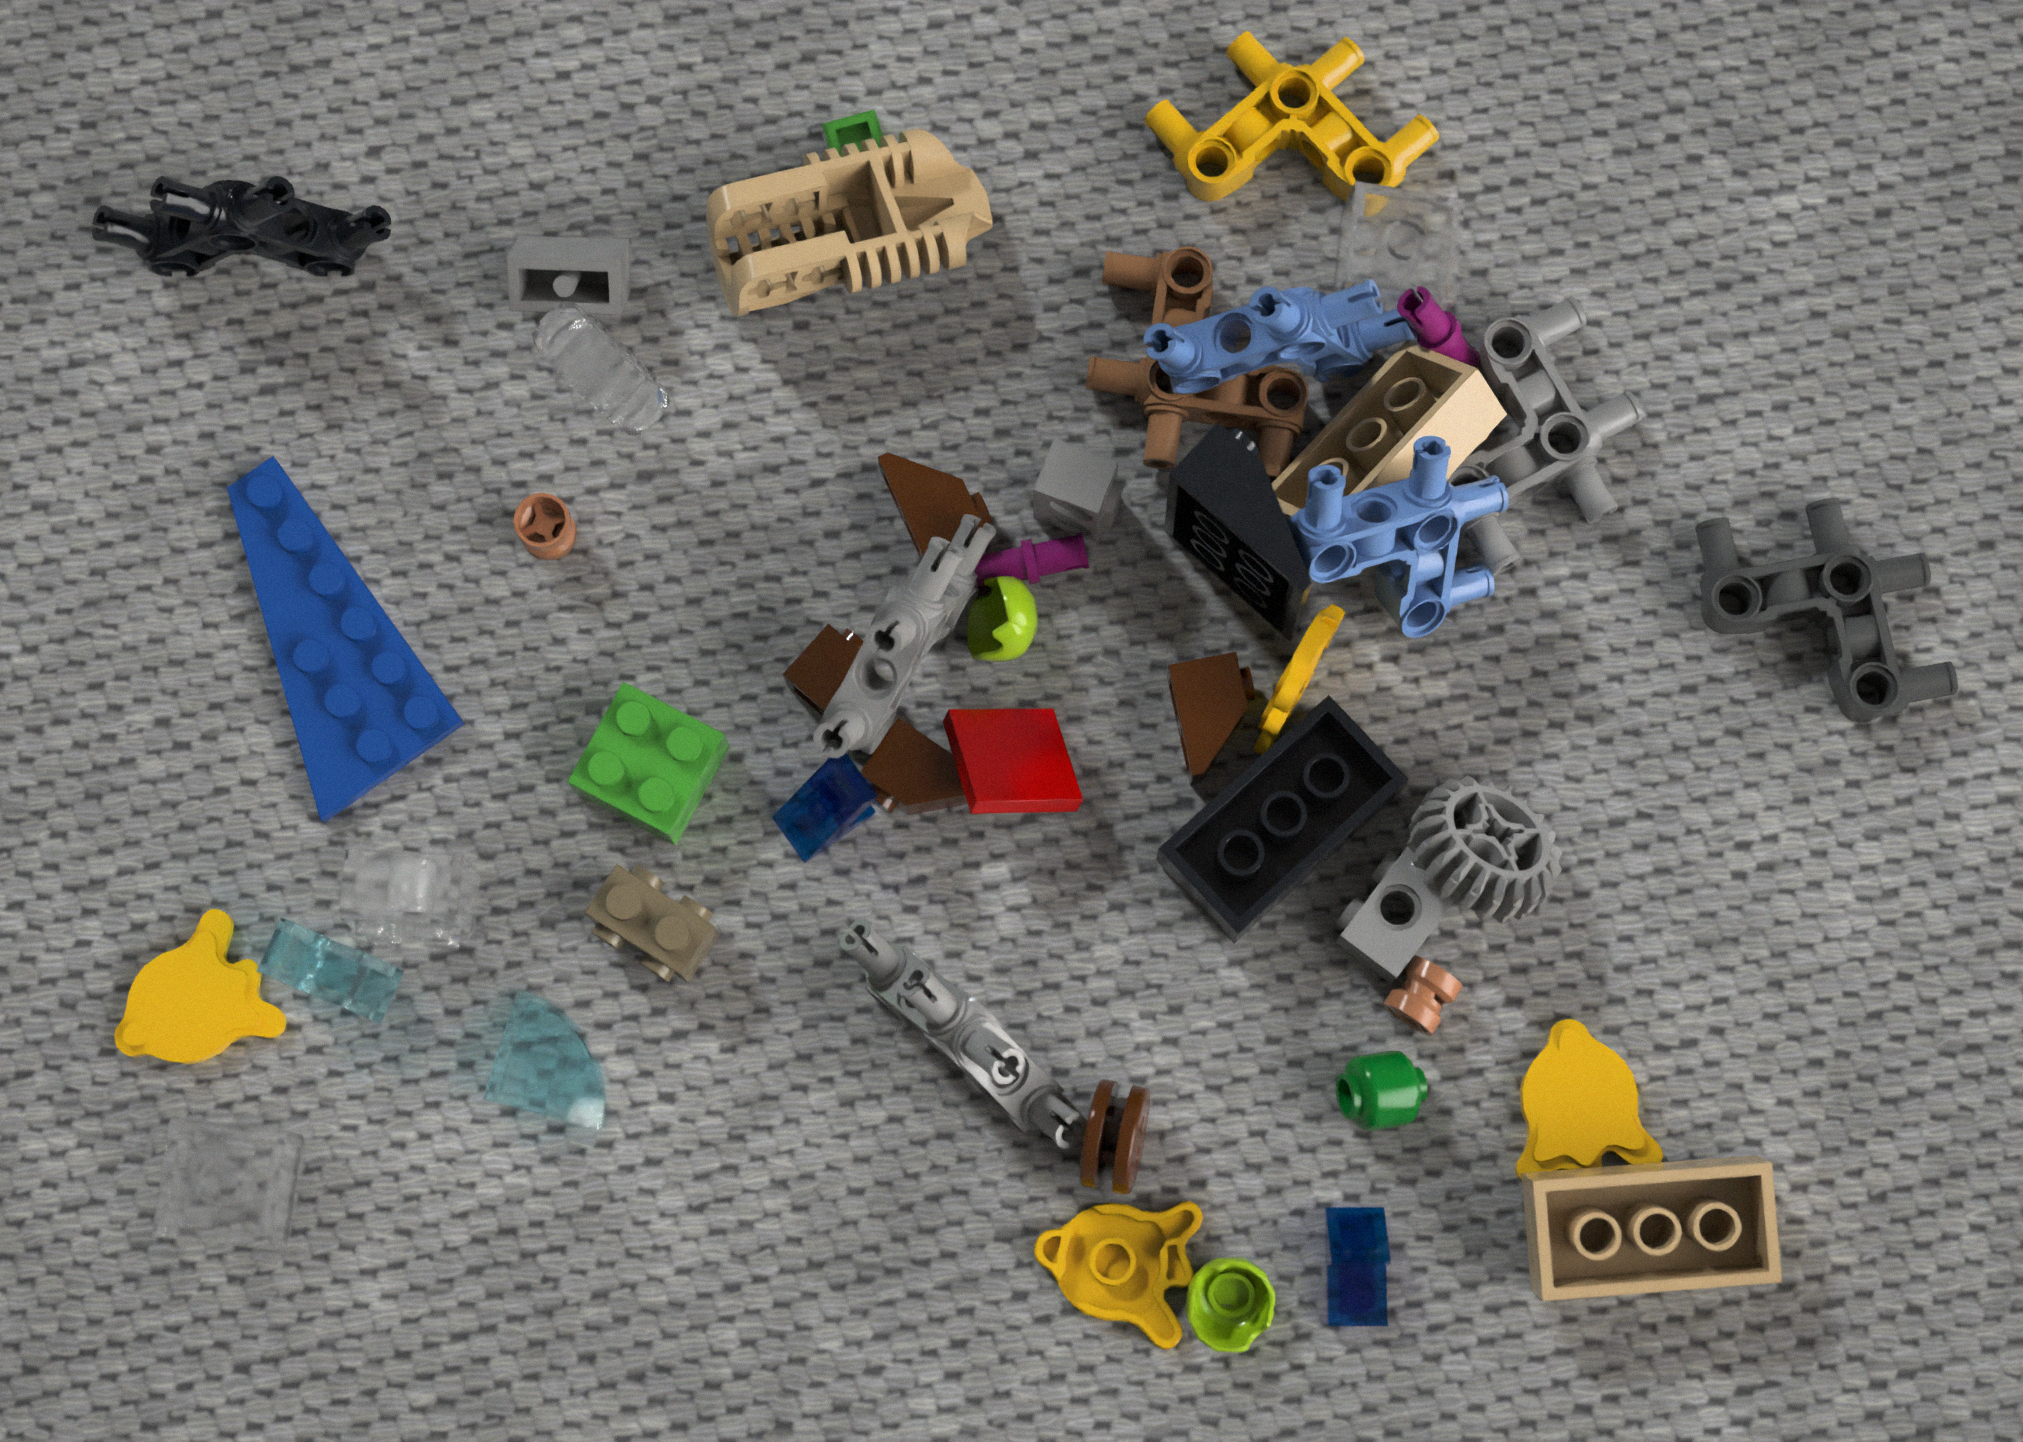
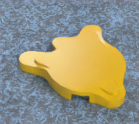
(1297, 675)
(195, 1001)
(1580, 1105)
(1121, 1262)

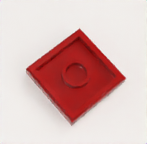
(1012, 761)

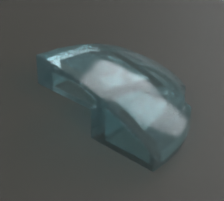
(546, 1066)

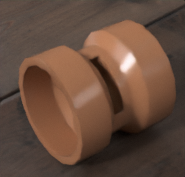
(540, 516)
(1422, 995)

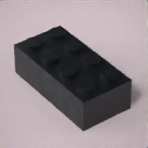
(1281, 819)

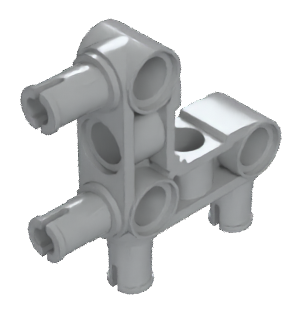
(1540, 408)
(901, 634)
(964, 1035)

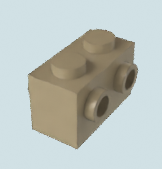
(667, 932)

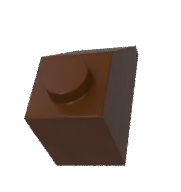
(929, 500)
(823, 666)
(1208, 707)
(913, 773)

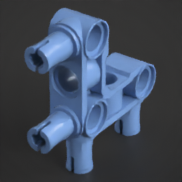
(1288, 326)
(1405, 529)

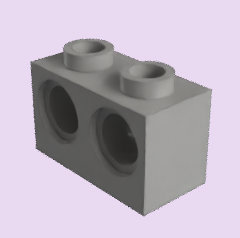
(1077, 490)

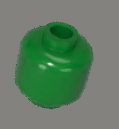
(1381, 1090)

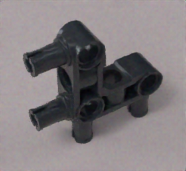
(235, 217)

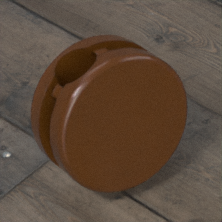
(1114, 1135)

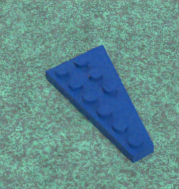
(344, 667)

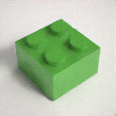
(649, 763)

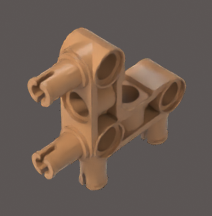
(1232, 404)

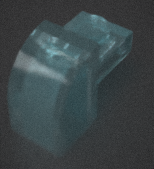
(330, 971)

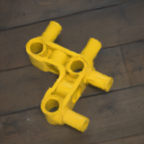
(1262, 124)

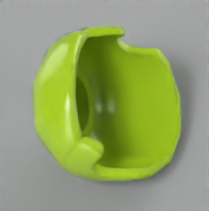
(1002, 621)
(1233, 1283)

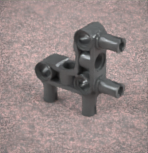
(1851, 624)

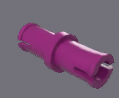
(1436, 328)
(1034, 560)

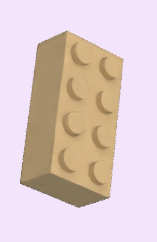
(1376, 430)
(1651, 1227)

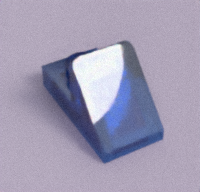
(826, 807)
(1356, 1266)

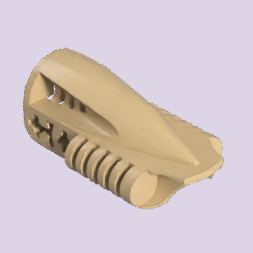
(854, 217)

